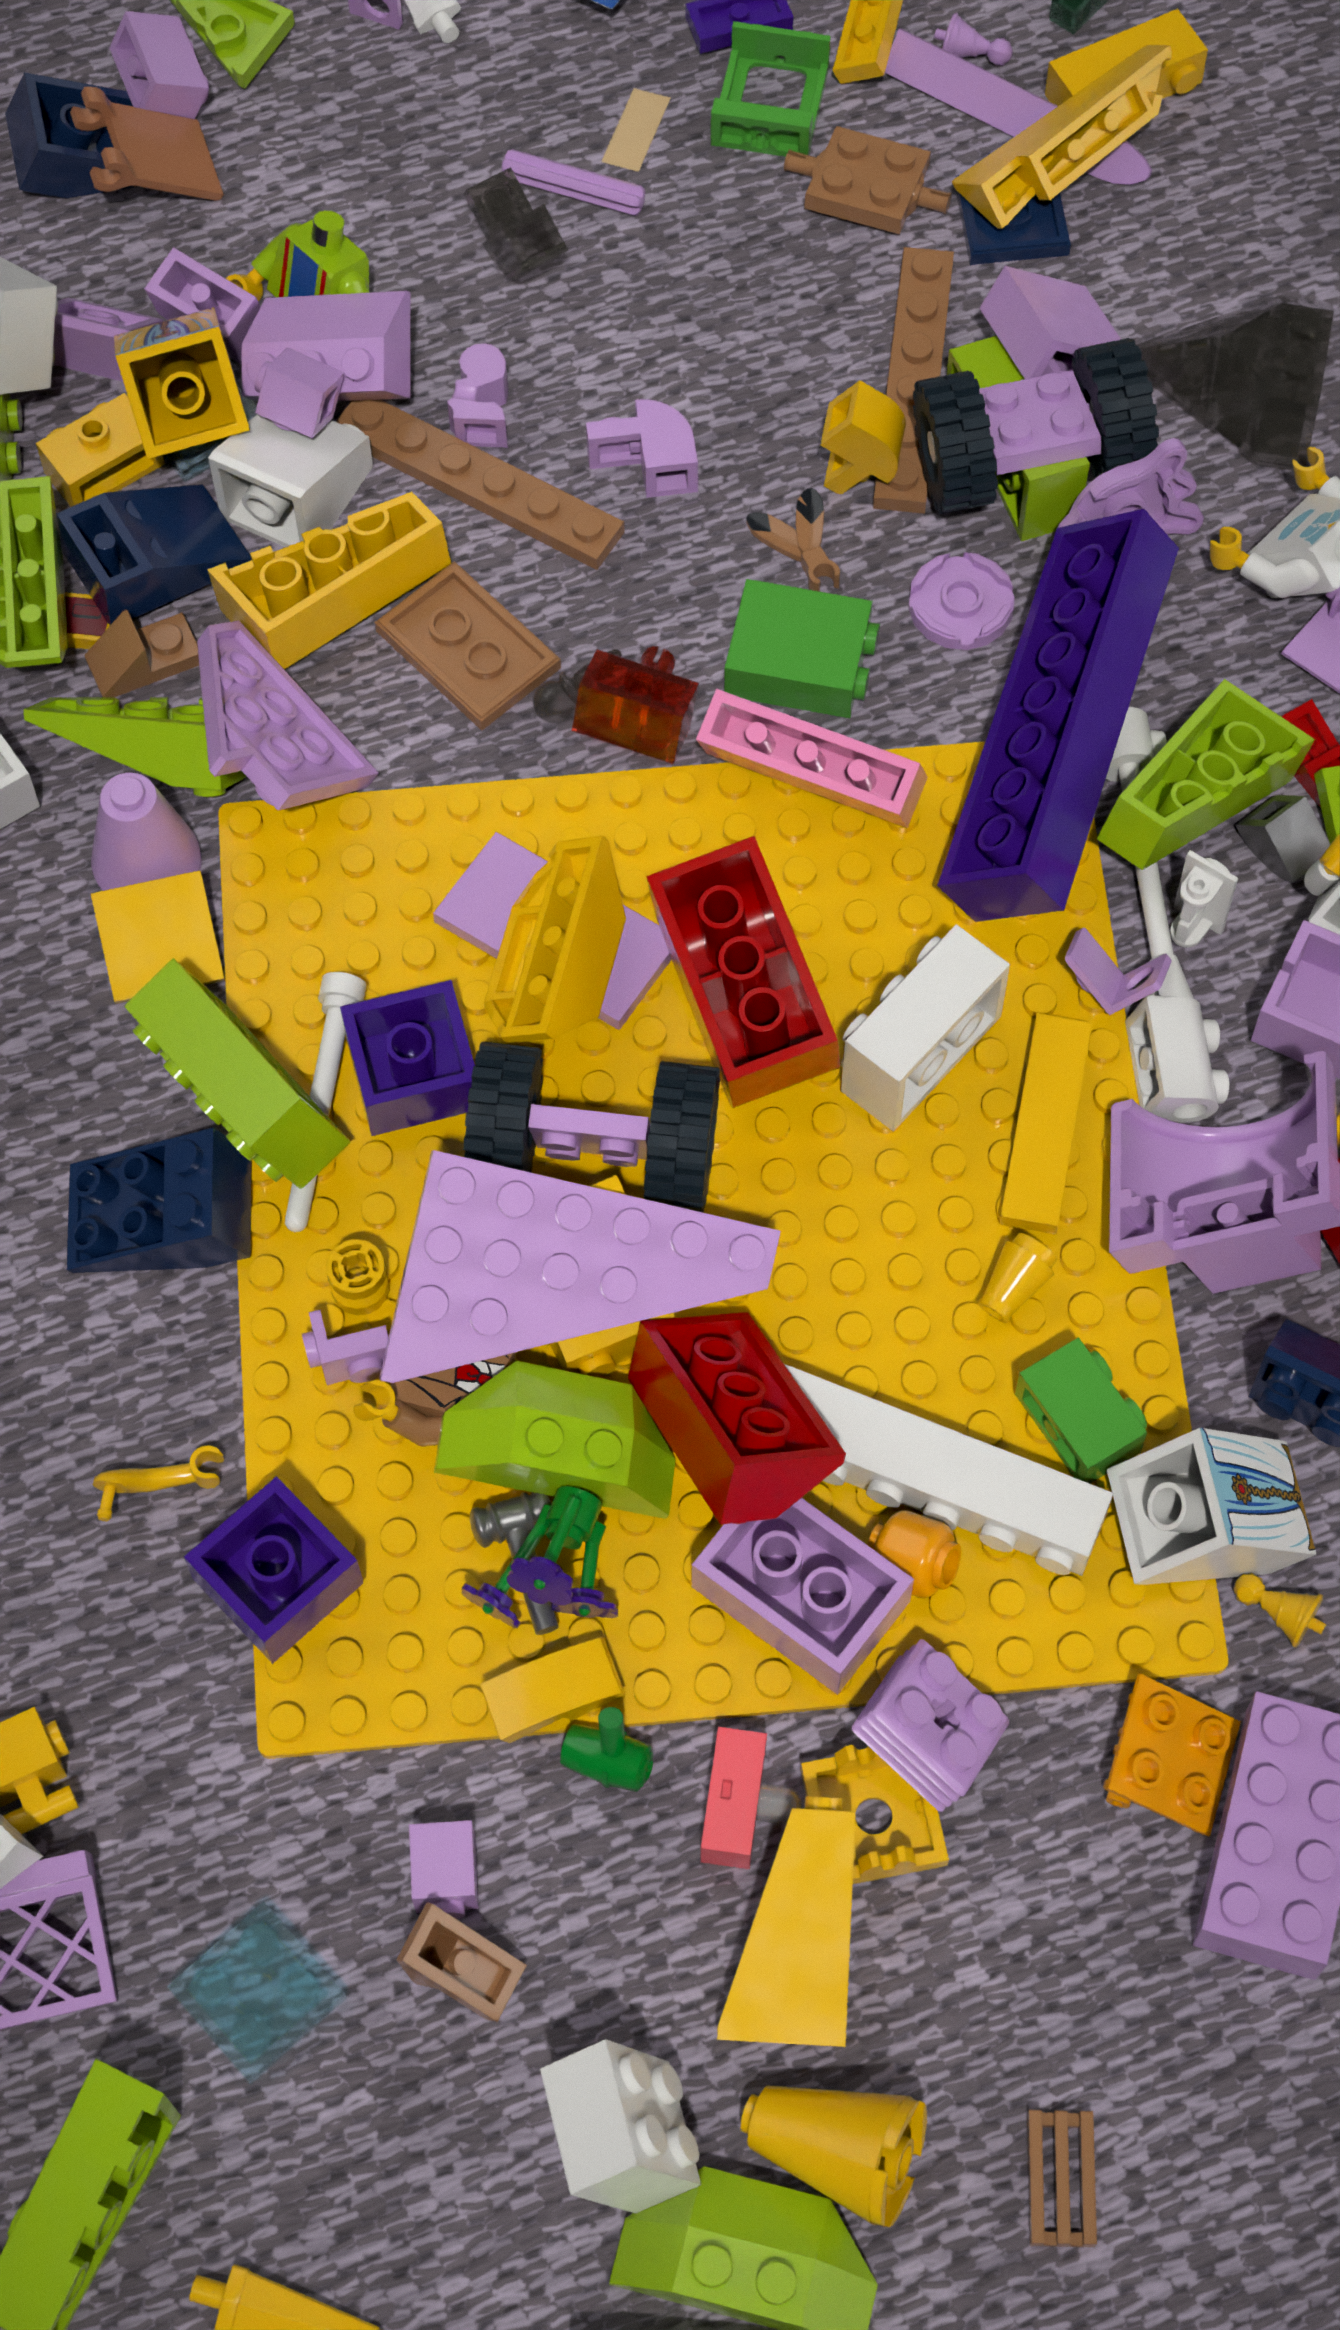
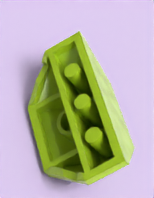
(31, 575)
(559, 1429)
(748, 2255)

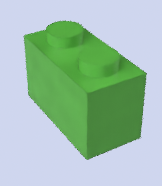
(1081, 1411)

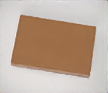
(468, 645)

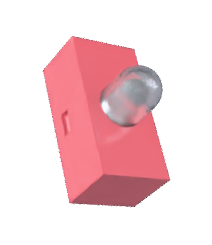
(740, 1798)

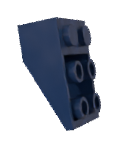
(147, 546)
(161, 1206)

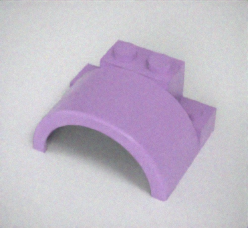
(1227, 1199)

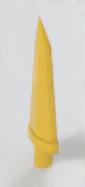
(262, 2304)

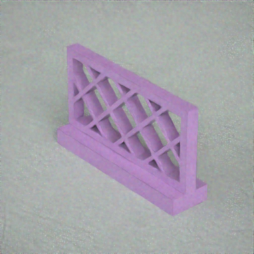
(46, 1883)

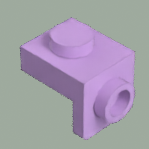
(346, 1357)

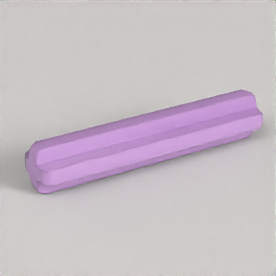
(575, 182)

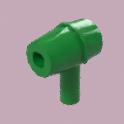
(607, 1753)

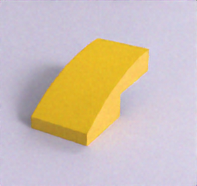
(552, 1688)

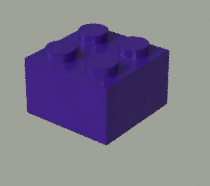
(409, 1056)
(274, 1569)

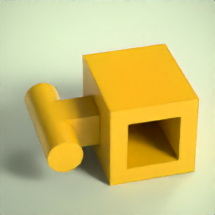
(29, 1763)

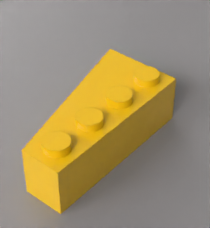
(332, 577)

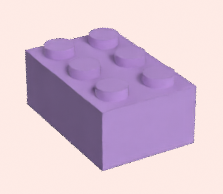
(804, 1589)

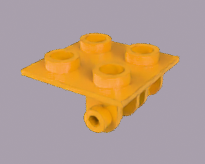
(1171, 1756)

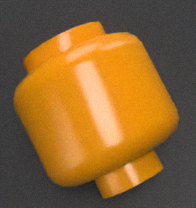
(920, 1549)

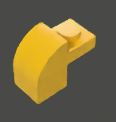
(863, 437)

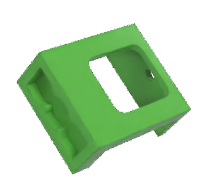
(764, 126)

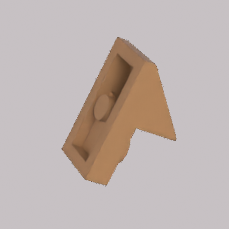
(137, 657)
(460, 1963)

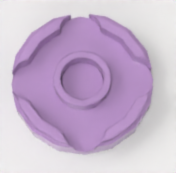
(964, 616)

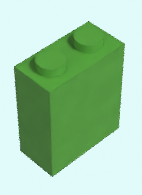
(800, 648)

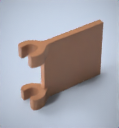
(148, 149)

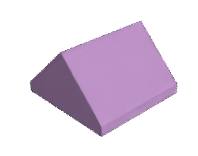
(86, 336)

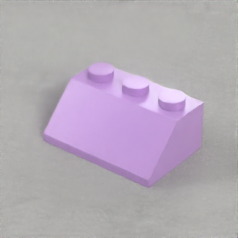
(350, 332)

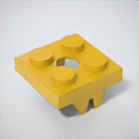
(915, 1834)

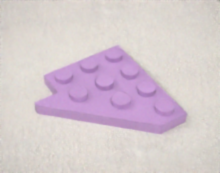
(270, 726)

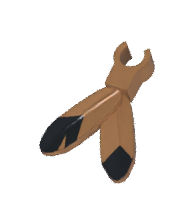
(802, 543)

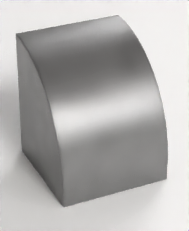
(1284, 836)

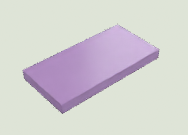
(481, 907)

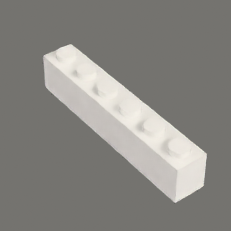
(960, 1479)

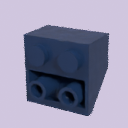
(1301, 1381)

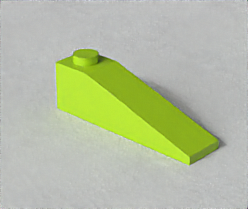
(142, 735)

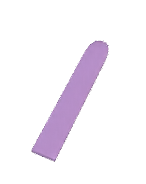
(993, 100)

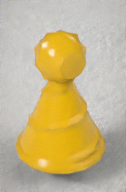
(1290, 1611)

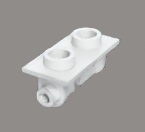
(1203, 899)

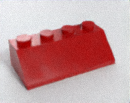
(732, 1414)

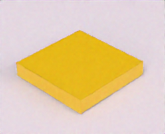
(151, 925)

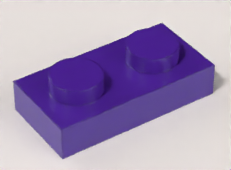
(713, 19)

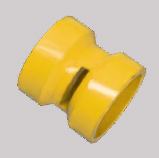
(363, 1288)

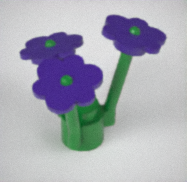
(568, 1524)

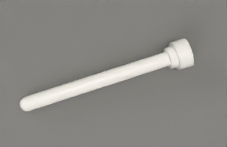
(335, 991)

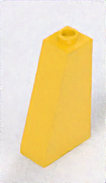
(798, 1947)

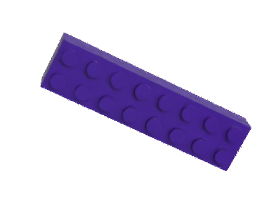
(1059, 718)

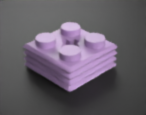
(931, 1725)

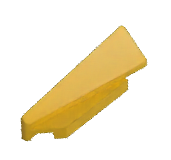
(1067, 139)

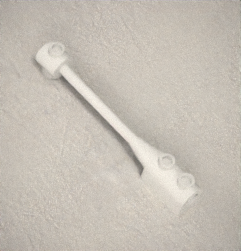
(1167, 1028)

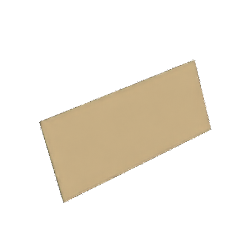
(636, 130)

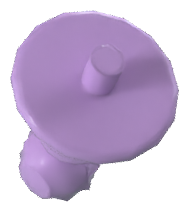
(967, 42)

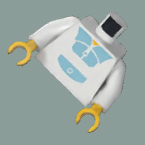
(1302, 550)

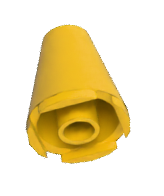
(841, 2143)

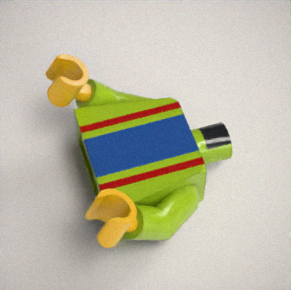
(308, 262)

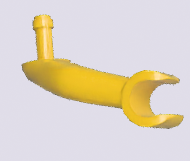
(154, 1479)

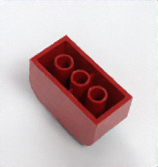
(743, 972)

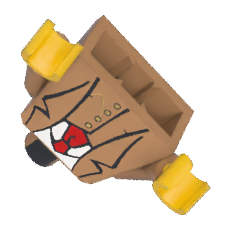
(417, 1404)

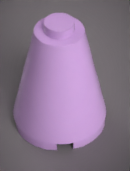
(139, 835)

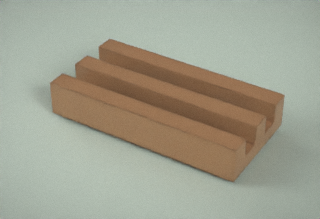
(1061, 2122)

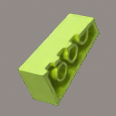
(1204, 775)

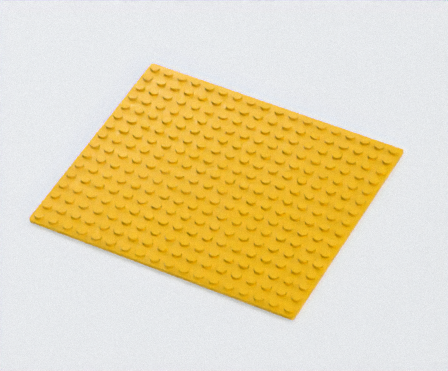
(867, 1285)

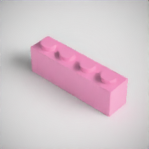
(812, 758)

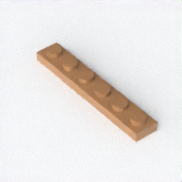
(915, 357)
(485, 482)

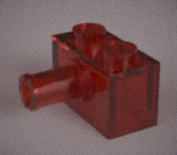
(636, 703)

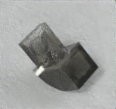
(515, 233)

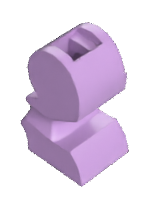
(477, 398)

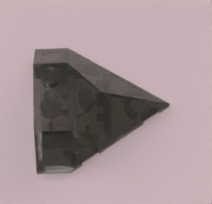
(1250, 375)

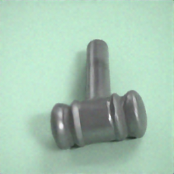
(513, 1522)

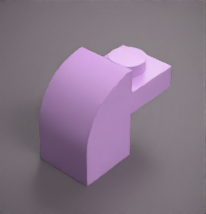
(655, 439)

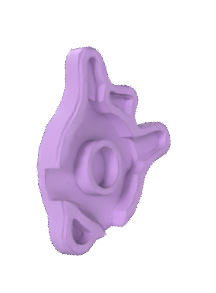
(1148, 484)

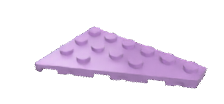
(539, 1260)

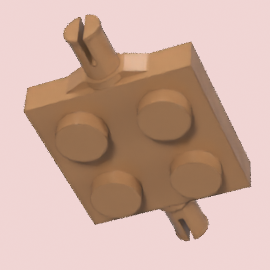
(867, 180)

